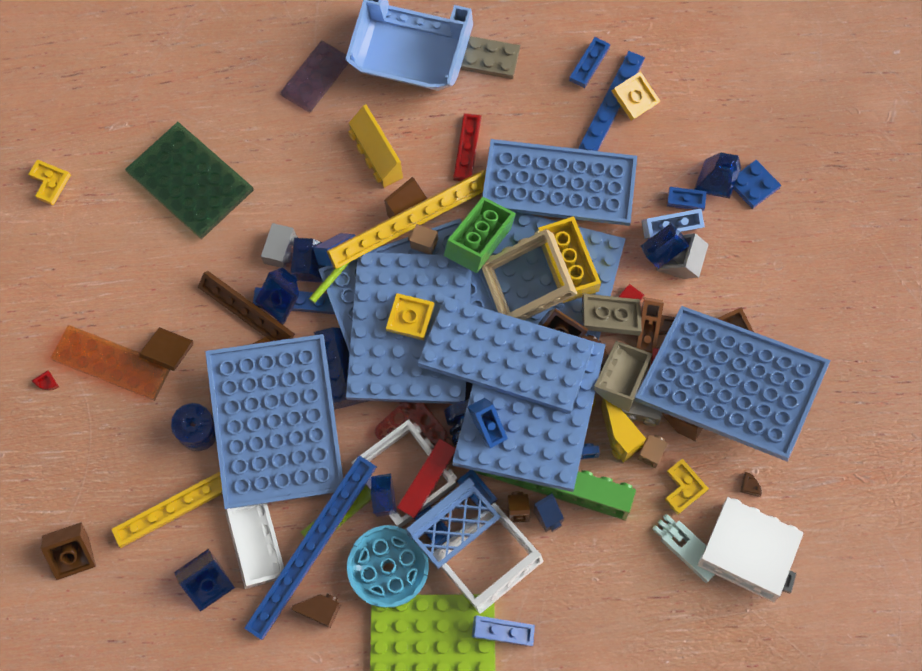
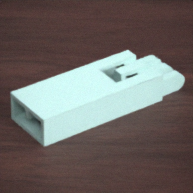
(690, 552)

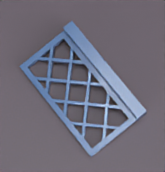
(438, 514)

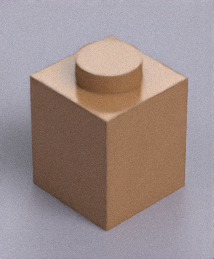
(423, 239)
(653, 450)

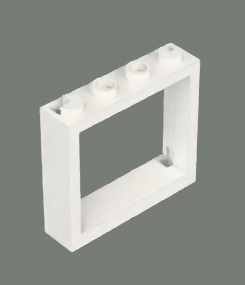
(389, 440)
(508, 580)

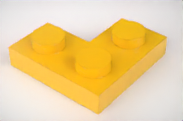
(53, 181)
(689, 489)

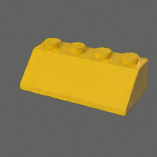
(375, 147)

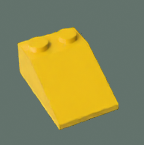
(622, 433)

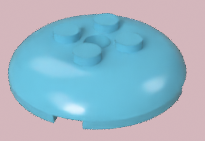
(372, 552)

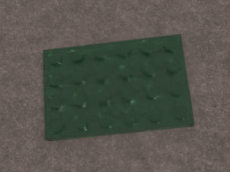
(189, 180)

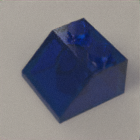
(304, 262)
(204, 580)

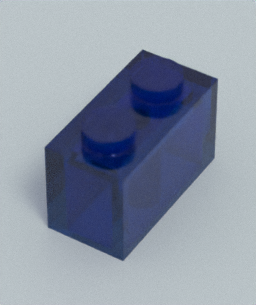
(664, 246)

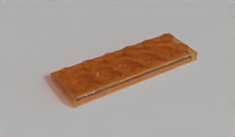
(109, 362)

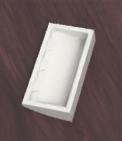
(255, 544)

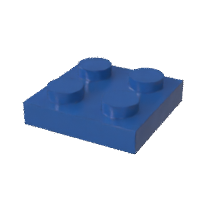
(755, 184)

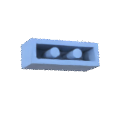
(682, 221)

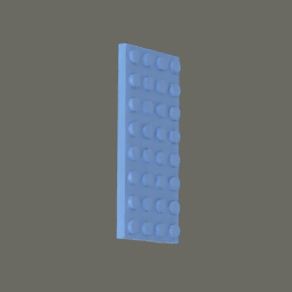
(561, 181)
(507, 354)

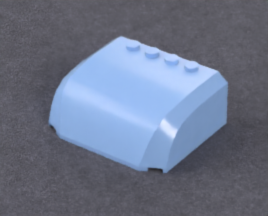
(410, 44)

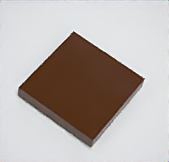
(166, 349)

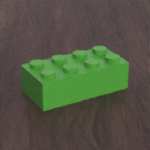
(479, 234)

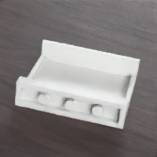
(751, 549)

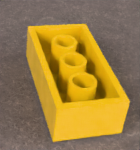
(575, 257)

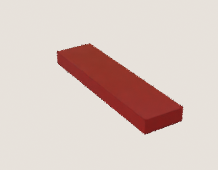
(467, 146)
(427, 478)

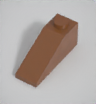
(650, 322)

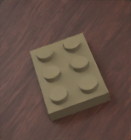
(491, 57)
(611, 314)

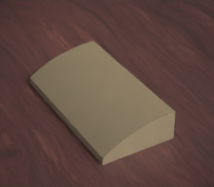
(622, 375)

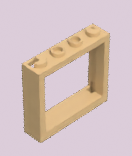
(510, 253)

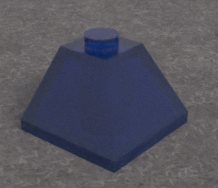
(719, 175)
(278, 294)

